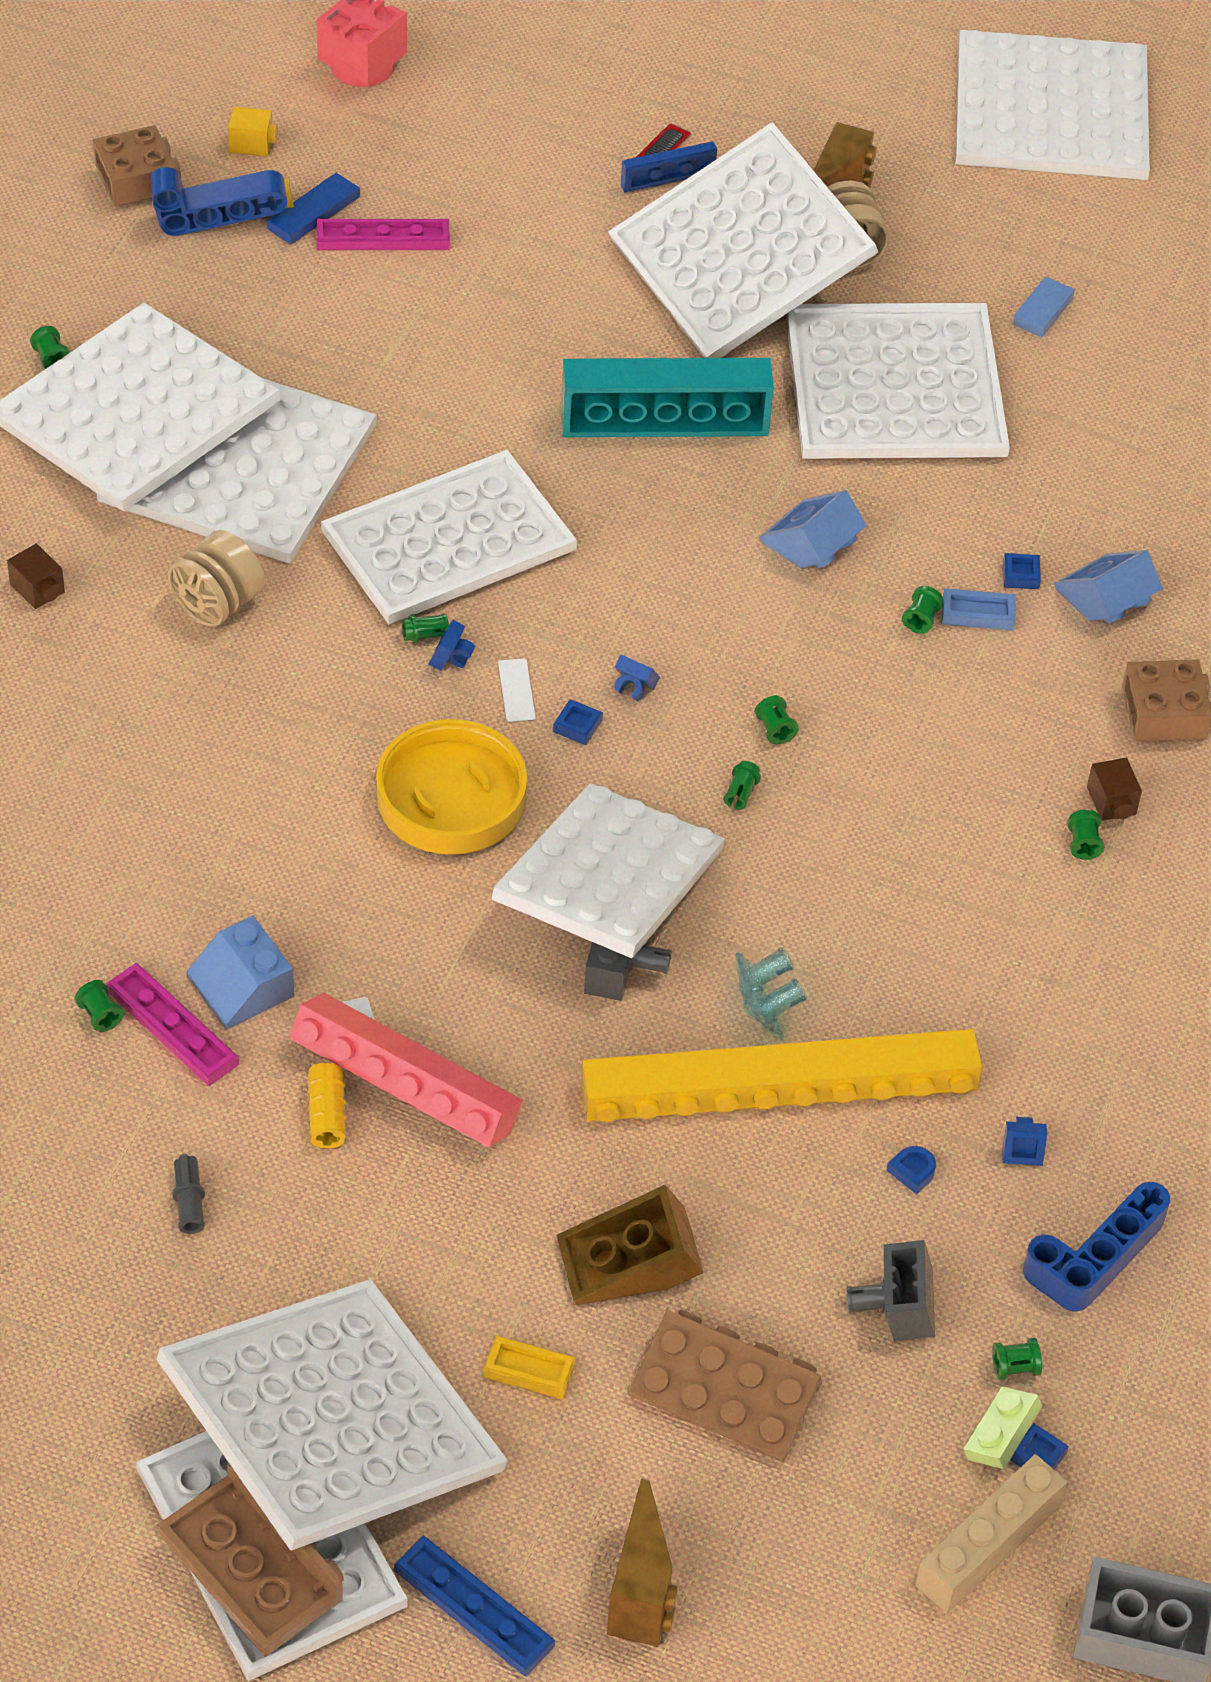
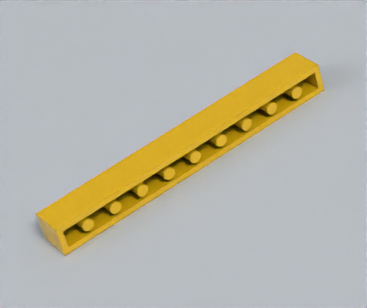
(780, 1075)

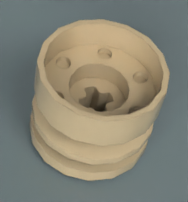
(862, 206)
(216, 578)

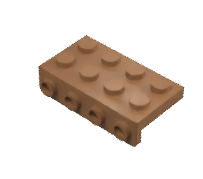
(726, 1384)
(249, 1565)

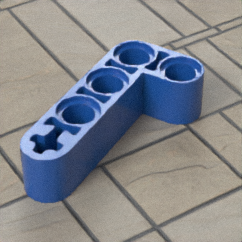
(215, 203)
(1106, 1242)

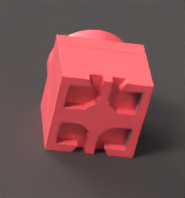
(362, 40)

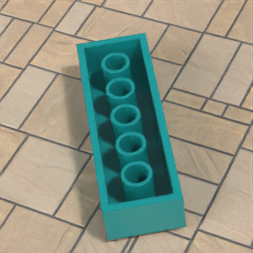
(666, 397)

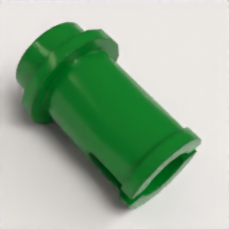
(424, 627)
(745, 776)

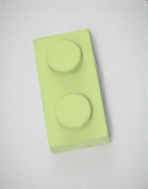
(1002, 1427)

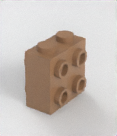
(128, 161)
(1167, 700)

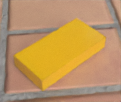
(529, 1367)

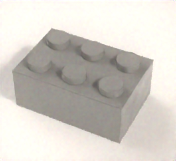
(1145, 1622)

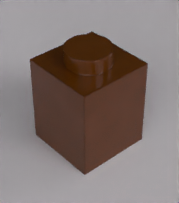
(36, 576)
(1114, 789)

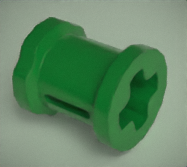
(47, 342)
(924, 606)
(776, 719)
(1085, 834)
(99, 1005)
(1017, 1358)

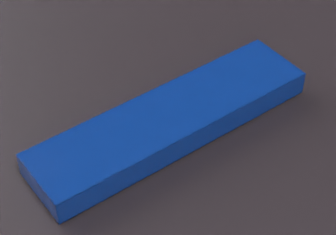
(474, 1605)

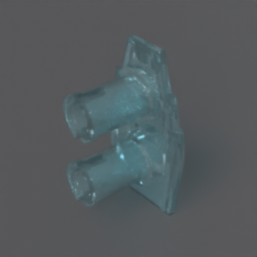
(752, 980)

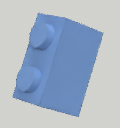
(816, 529)
(1111, 585)
(242, 973)

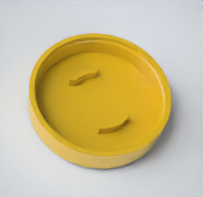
(451, 786)

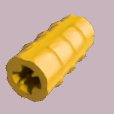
(326, 1105)

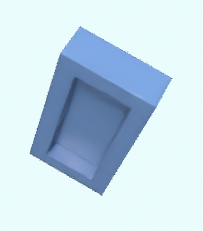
(1043, 306)
(978, 609)

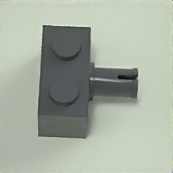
(609, 970)
(904, 1293)

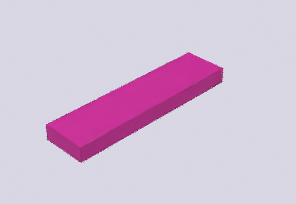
(383, 234)
(172, 1024)

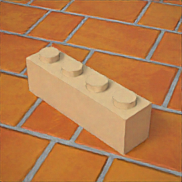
(990, 1533)

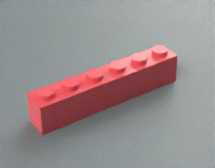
(406, 1069)

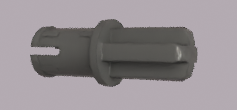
(188, 1194)

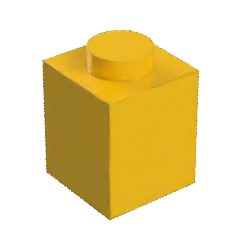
(251, 131)

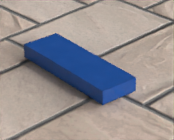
(666, 166)
(316, 204)

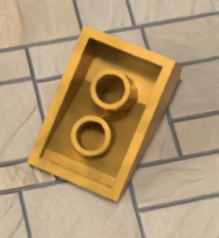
(847, 156)
(631, 1249)
(642, 1588)

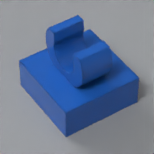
(452, 648)
(635, 673)
(1024, 1142)

